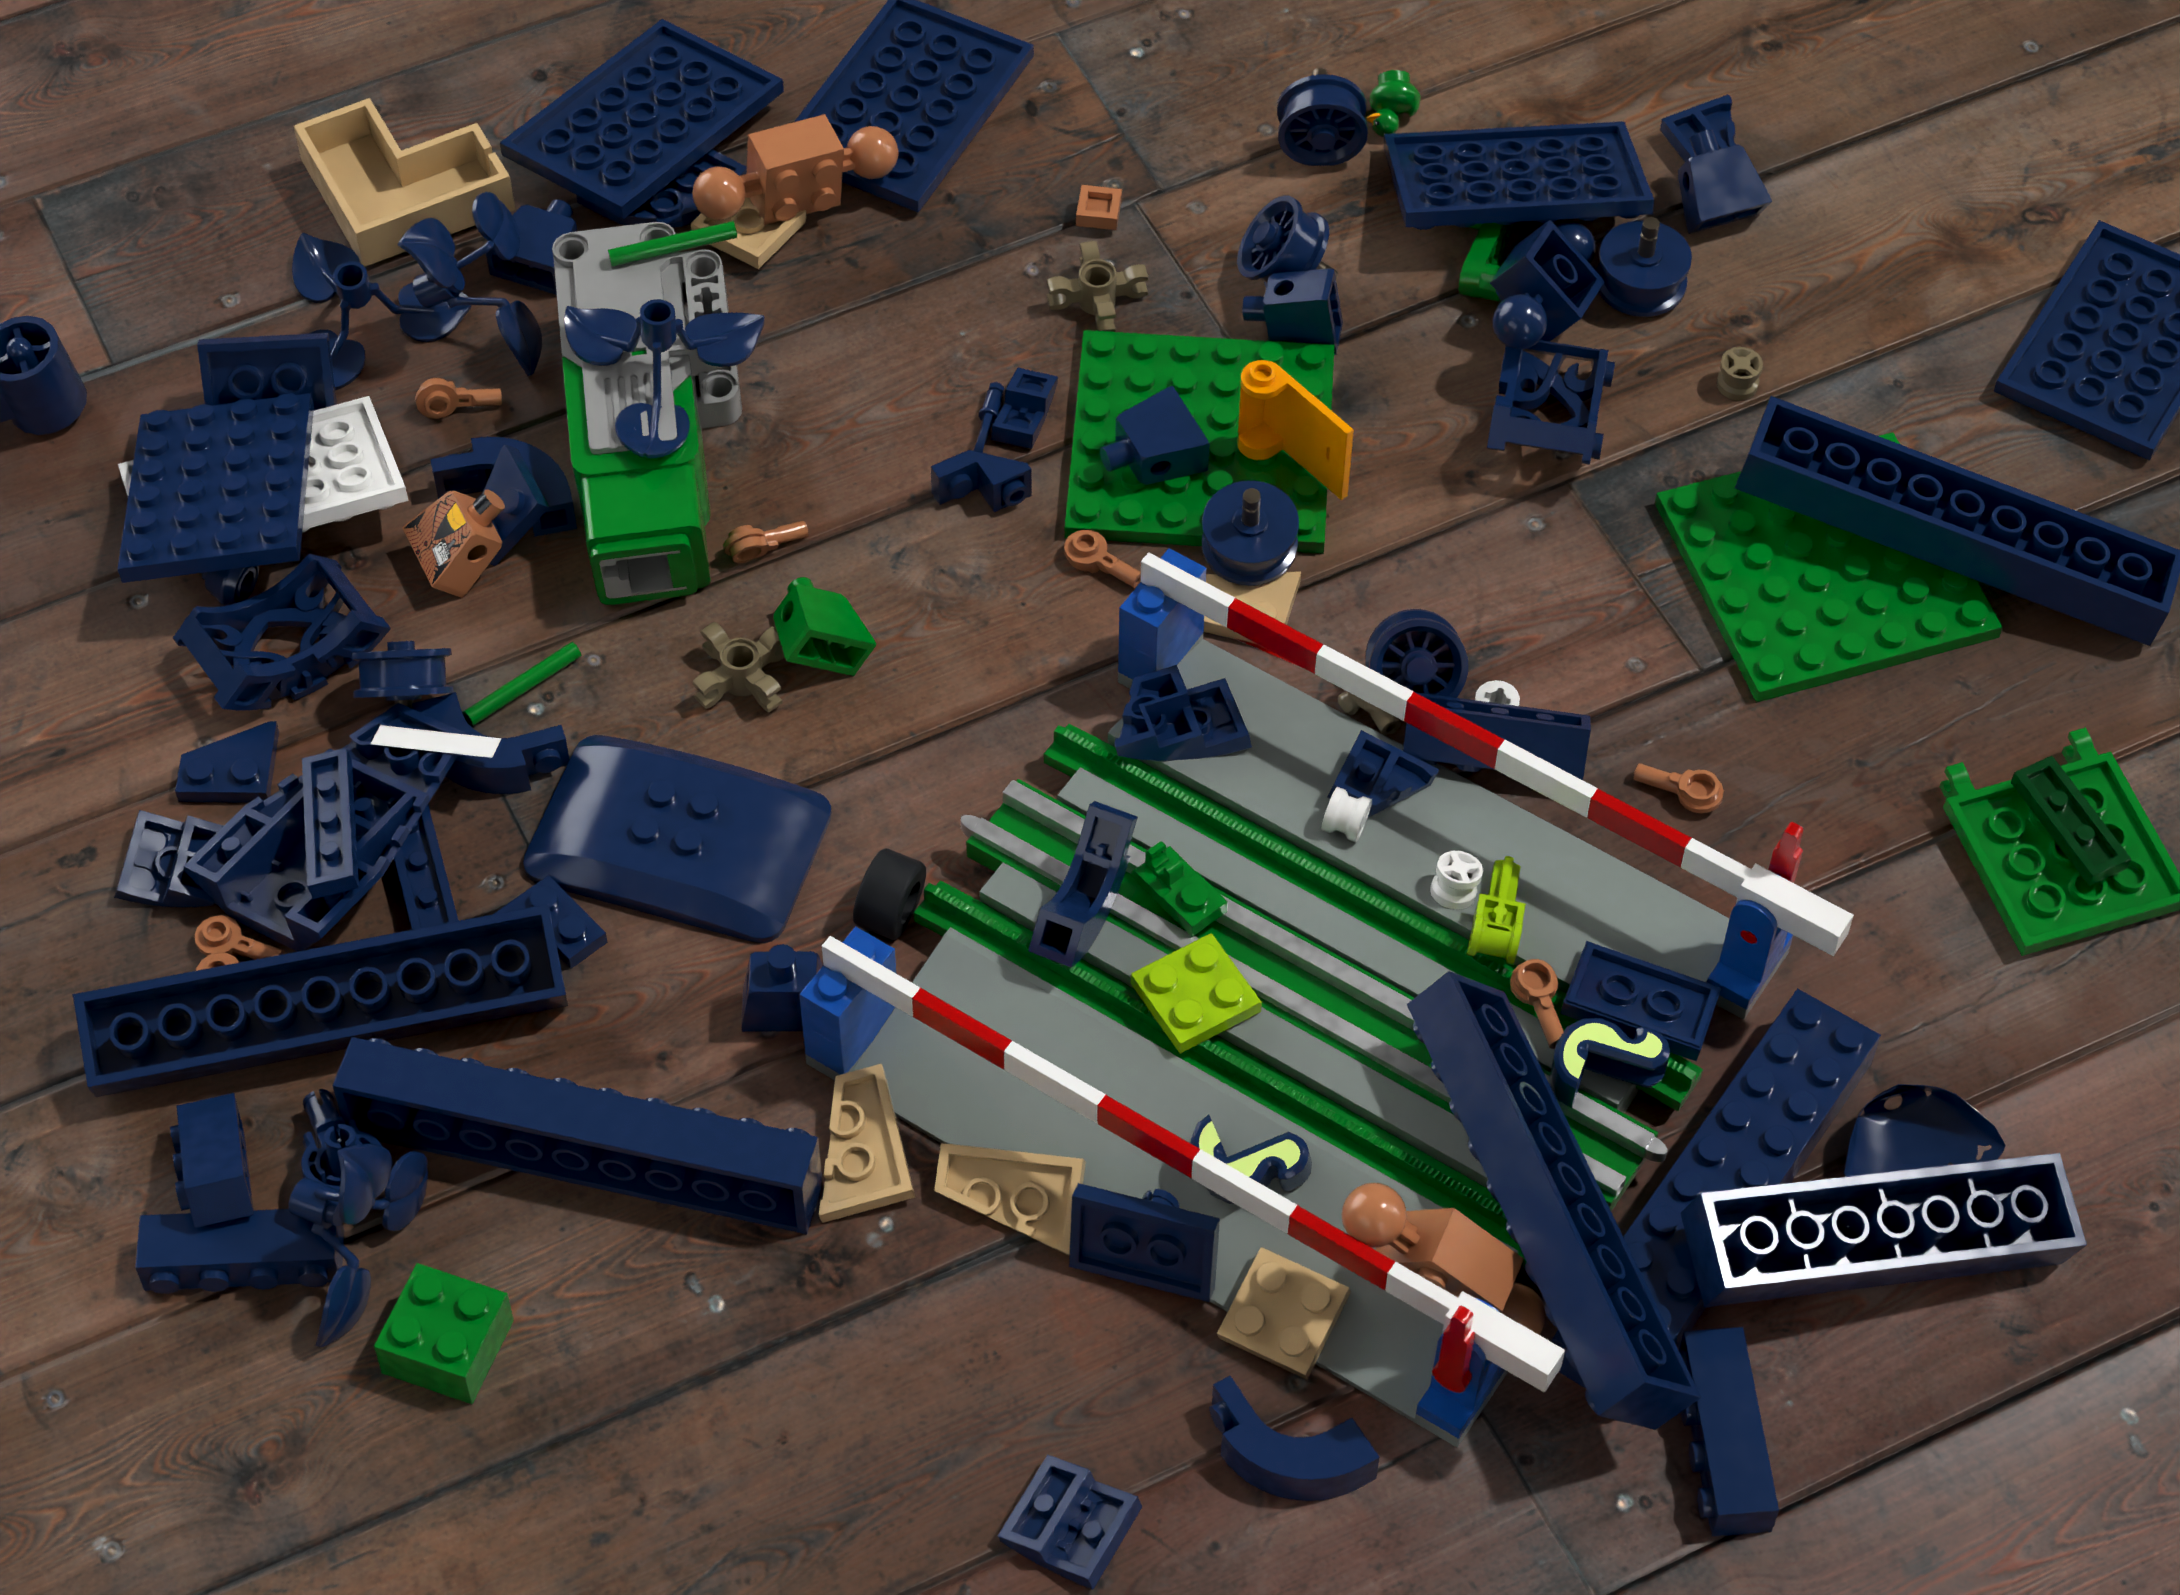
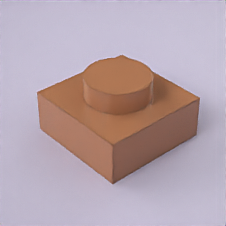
(1099, 207)

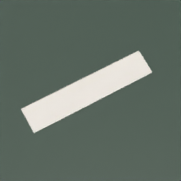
(436, 741)

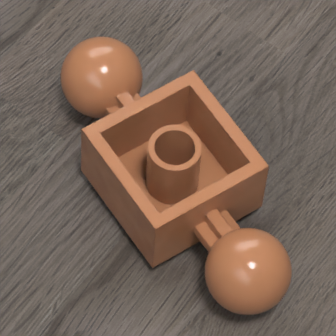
(794, 170)
(1443, 1250)

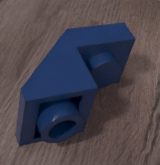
(998, 479)

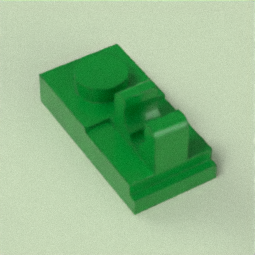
(1179, 889)

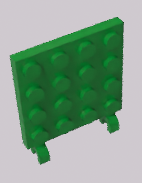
(2032, 878)

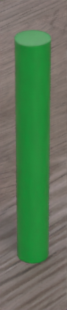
(672, 243)
(521, 684)

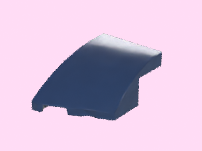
(1180, 723)
(156, 860)

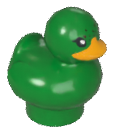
(1390, 98)

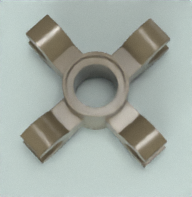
(1097, 287)
(740, 668)

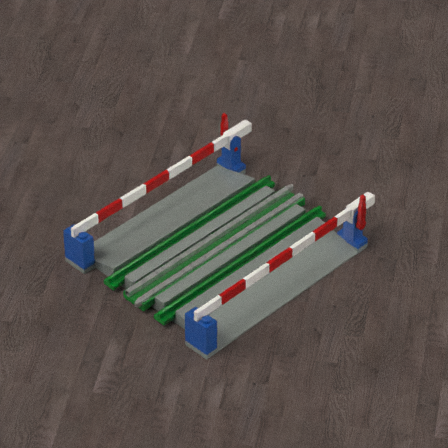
(1335, 947)

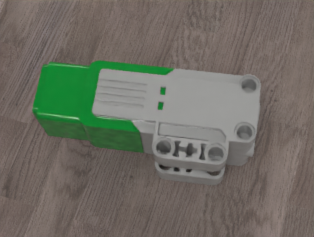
(638, 511)

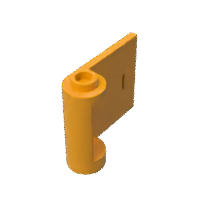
(1285, 416)

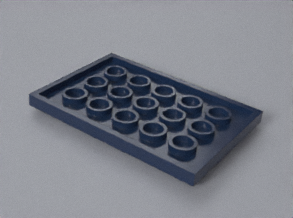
(924, 82)
(642, 118)
(1517, 175)
(2106, 344)
(217, 488)

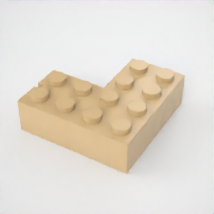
(383, 190)

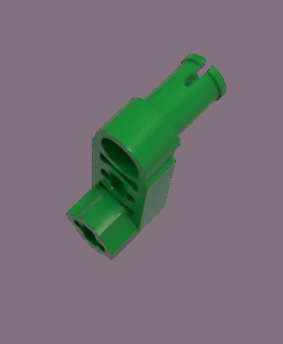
(1483, 261)

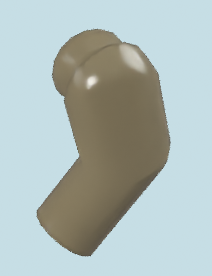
(1384, 721)

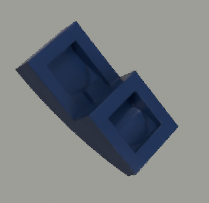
(1024, 408)

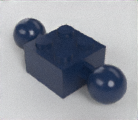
(1545, 284)

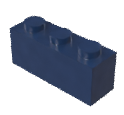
(211, 1161)

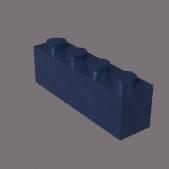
(1548, 734)
(239, 1252)
(1728, 1434)

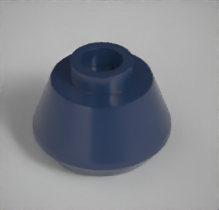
(232, 584)

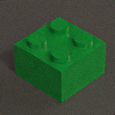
(444, 1333)

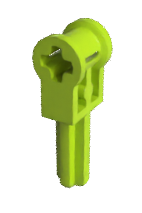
(1498, 915)

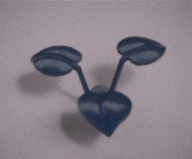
(330, 268)
(442, 281)
(604, 335)
(363, 1178)

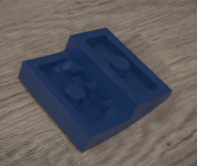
(1070, 1521)

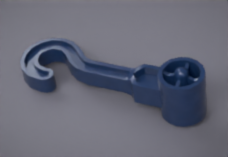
(37, 377)

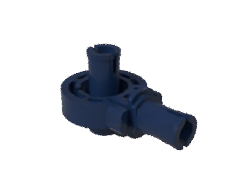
(331, 1135)

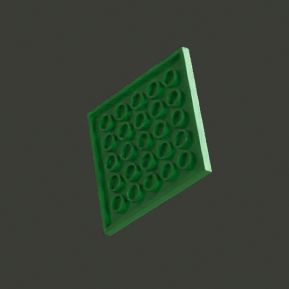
(1206, 373)
(1810, 598)

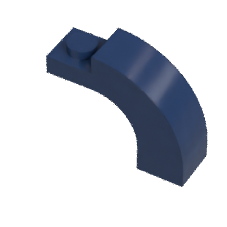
(471, 471)
(513, 759)
(1083, 902)
(1287, 1465)

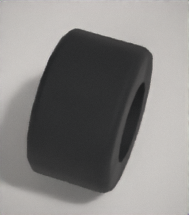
(889, 893)

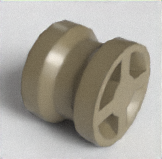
(1739, 373)

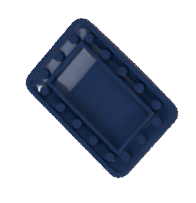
(679, 837)

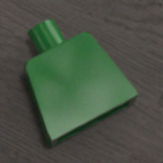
(821, 629)

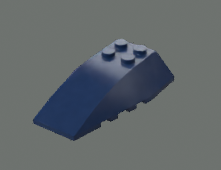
(259, 856)

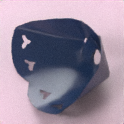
(1919, 1132)

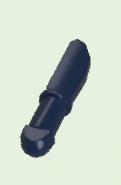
(989, 413)

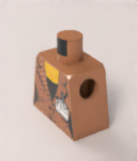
(456, 539)

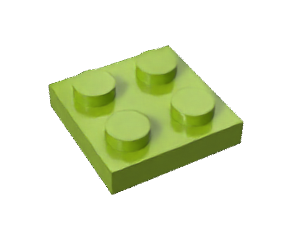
(1195, 992)

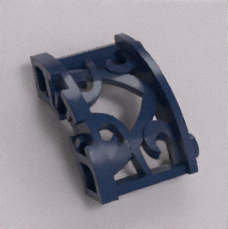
(1523, 370)
(231, 632)

